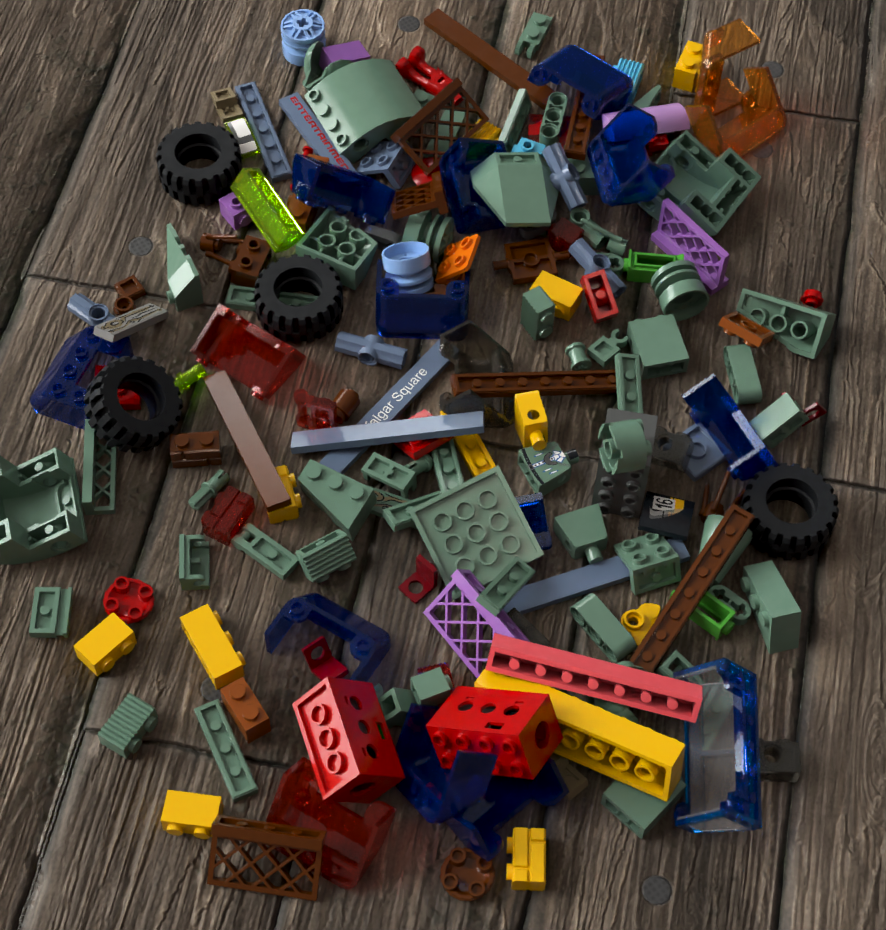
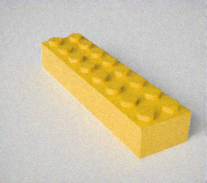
(605, 740)

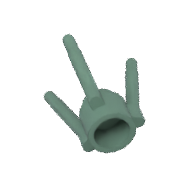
(615, 245)

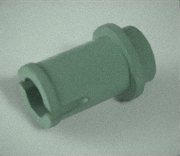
(421, 465)

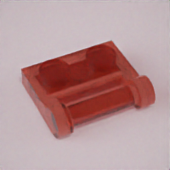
(322, 411)

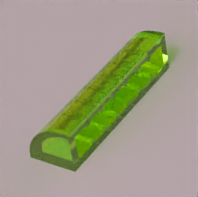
(266, 209)

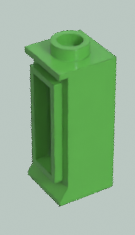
(642, 266)
(716, 609)

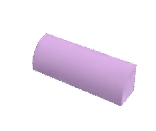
(668, 117)

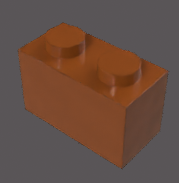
(245, 710)

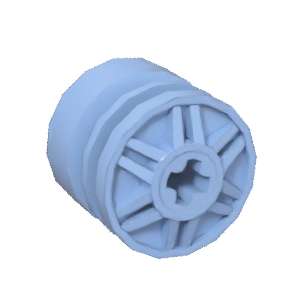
(299, 32)
(409, 266)

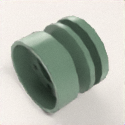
(434, 233)
(680, 290)

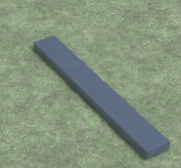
(387, 432)
(578, 582)

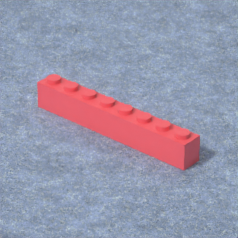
(595, 678)

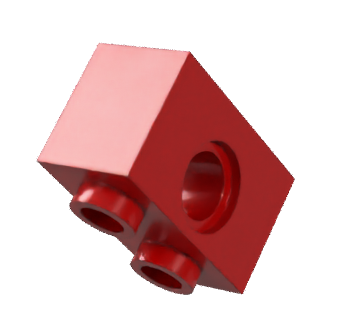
(599, 296)

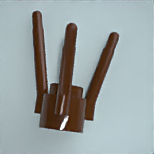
(213, 243)
(715, 506)

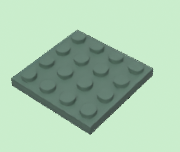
(476, 529)

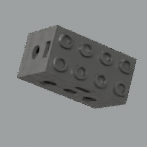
(624, 492)

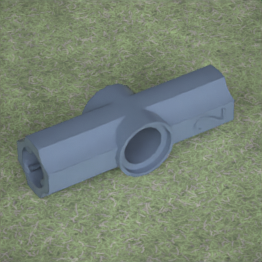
(564, 176)
(594, 262)
(88, 310)
(371, 350)

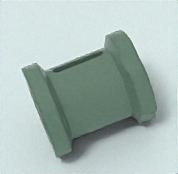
(578, 358)

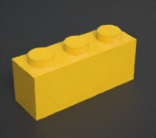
(213, 646)

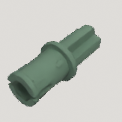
(208, 490)

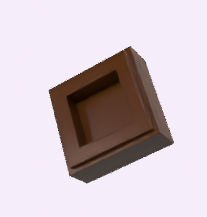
(130, 287)

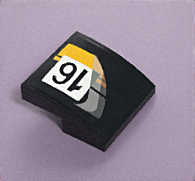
(666, 515)

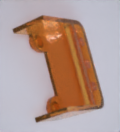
(717, 47)
(760, 120)

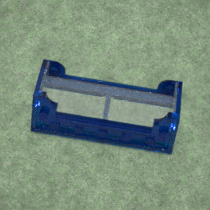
(722, 752)

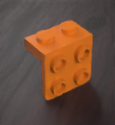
(457, 259)

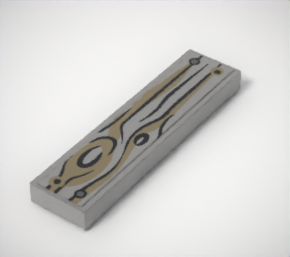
(130, 322)

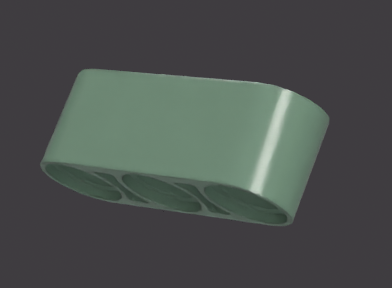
(553, 119)
(742, 374)
(603, 628)

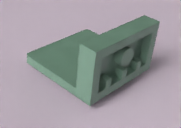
(650, 562)

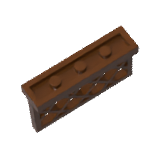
(424, 116)
(421, 198)
(266, 834)

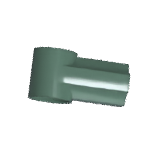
(591, 236)

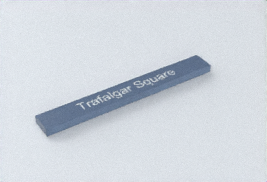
(393, 404)

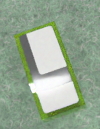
(244, 136)

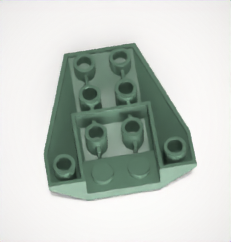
(516, 188)

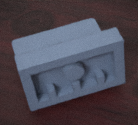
(388, 159)

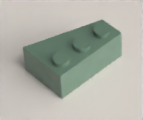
(338, 496)
(772, 606)

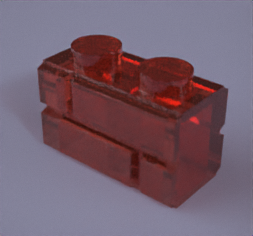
(228, 515)

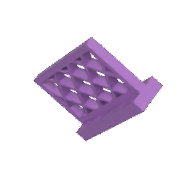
(676, 243)
(470, 589)

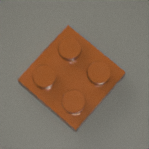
(749, 330)

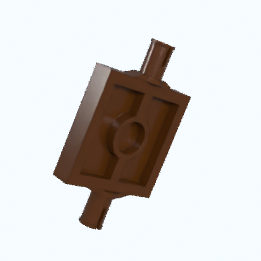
(528, 259)

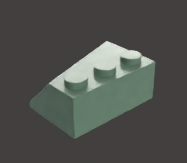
(339, 245)

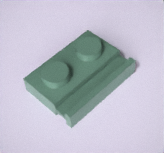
(51, 612)

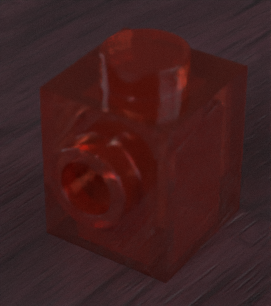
(564, 234)

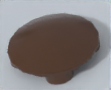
(466, 875)

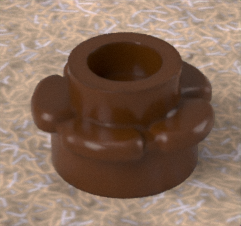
(123, 302)

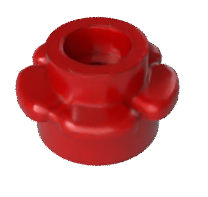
(812, 298)

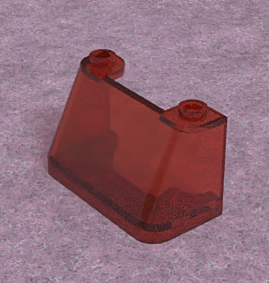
(246, 352)

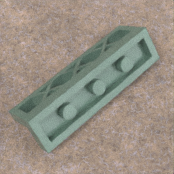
(91, 475)

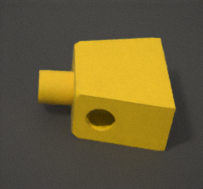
(530, 431)

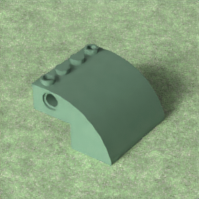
(362, 105)
(704, 185)
(39, 508)

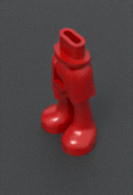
(416, 62)

